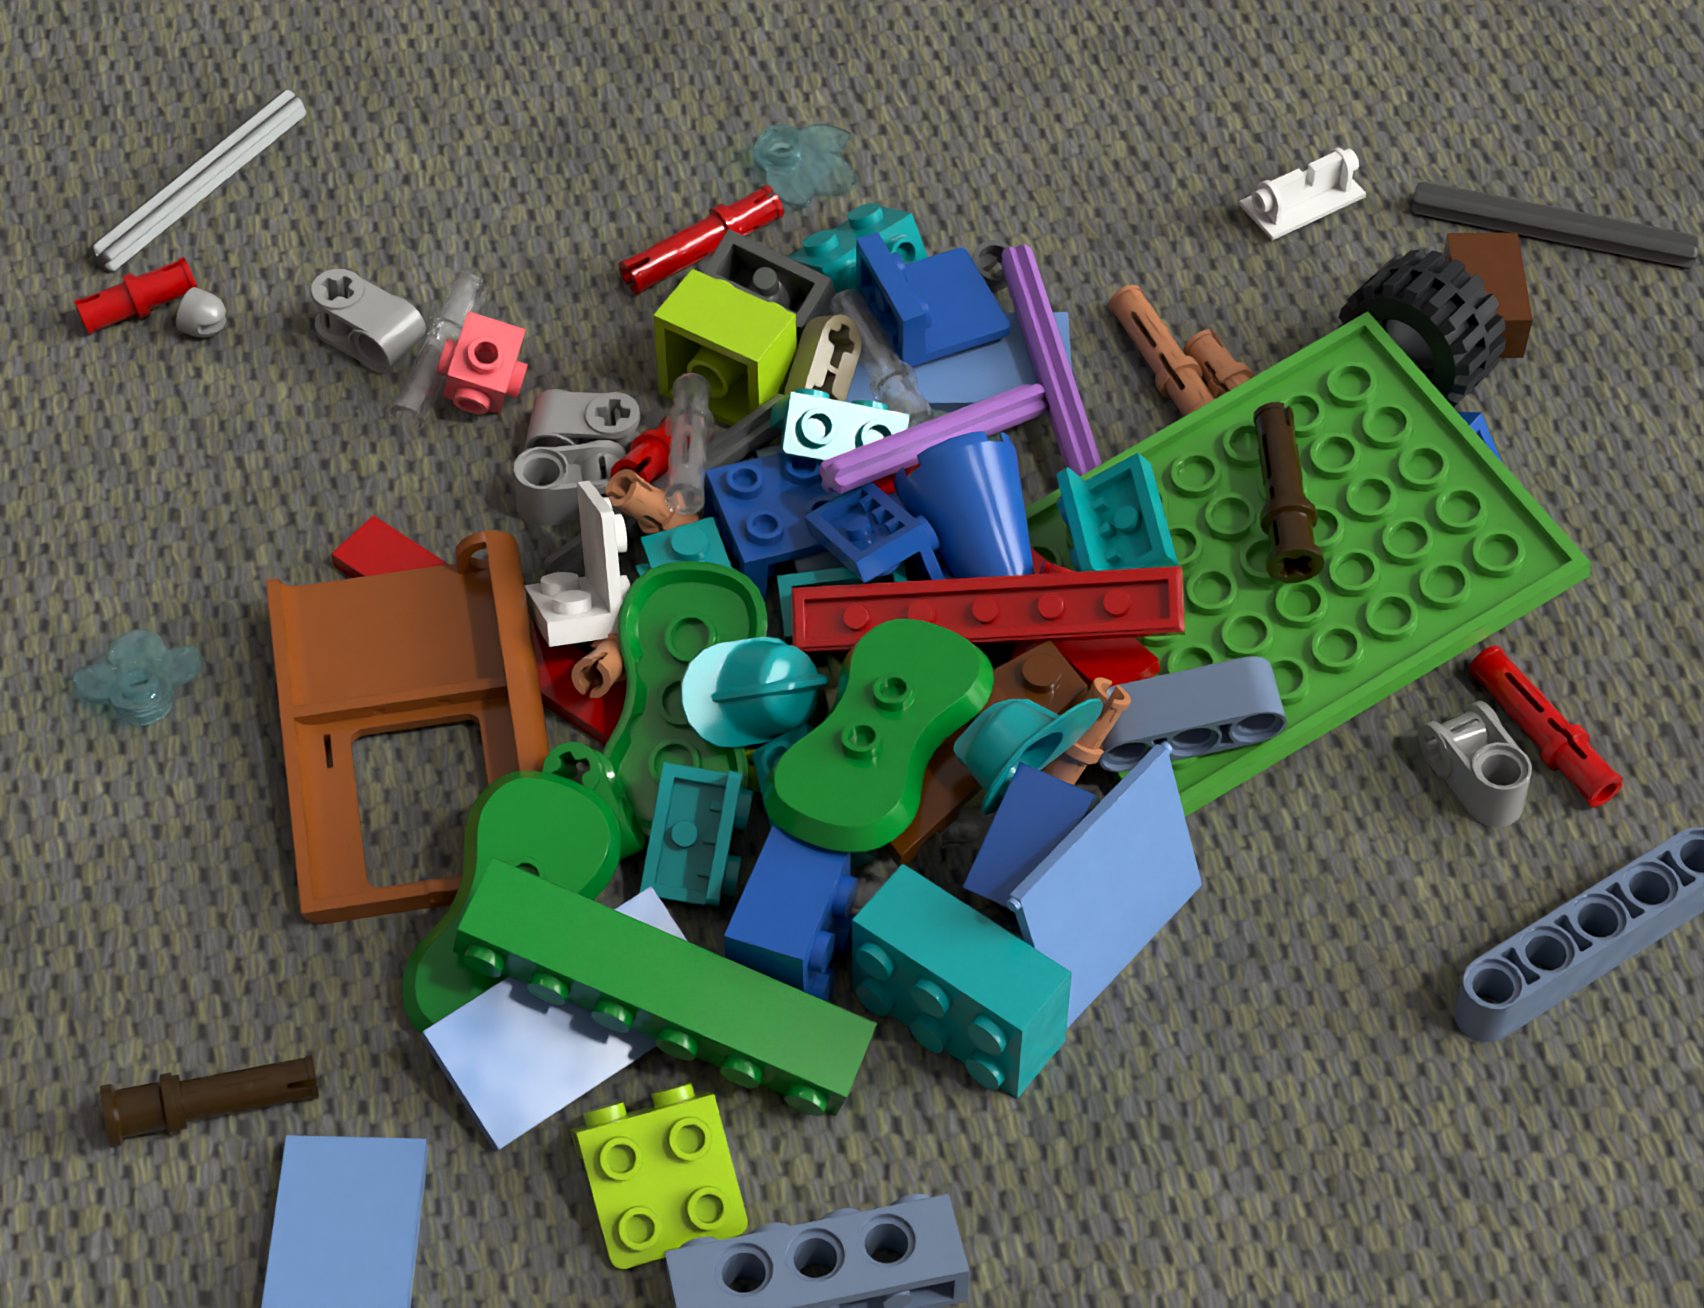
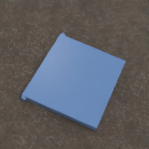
(1111, 880)

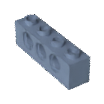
(915, 1226)

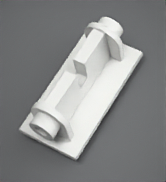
(1305, 196)

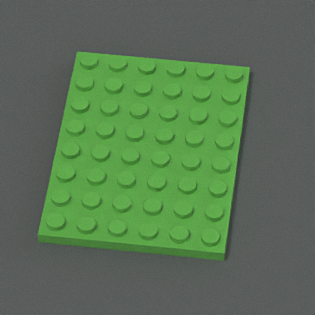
(1414, 525)

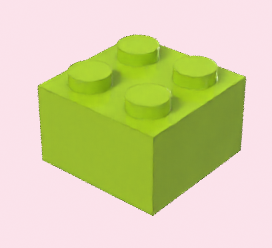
(729, 339)

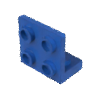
(927, 304)
(762, 511)
(875, 534)

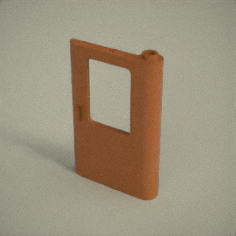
(392, 659)

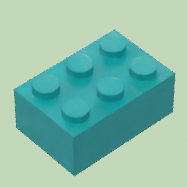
(959, 981)

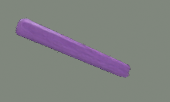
(1049, 360)
(901, 449)

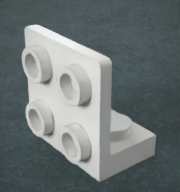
(587, 607)

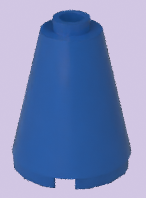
(973, 503)

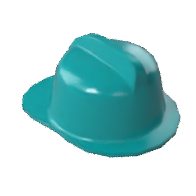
(749, 691)
(1018, 733)

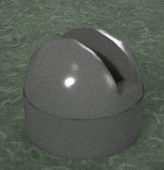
(985, 258)

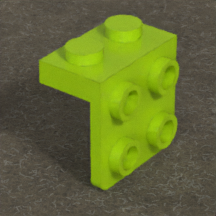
(660, 1175)

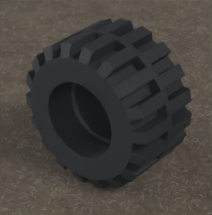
(1435, 317)

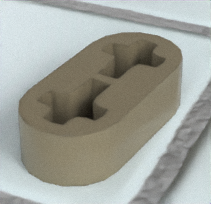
(817, 364)

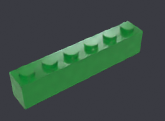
(662, 989)

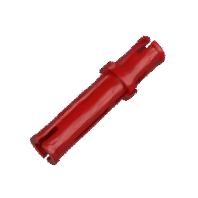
(700, 239)
(1562, 744)

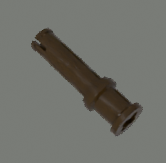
(1288, 514)
(175, 1102)

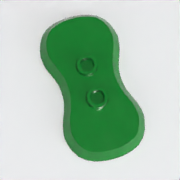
(660, 629)
(864, 766)
(534, 825)

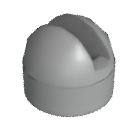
(201, 314)

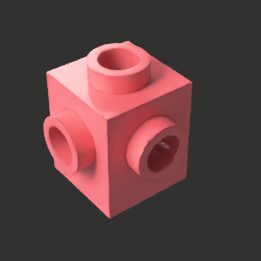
(483, 364)

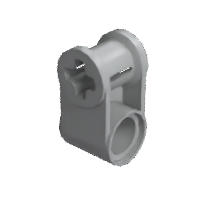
(364, 319)
(581, 418)
(549, 477)
(1479, 764)

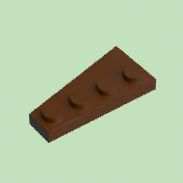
(947, 785)

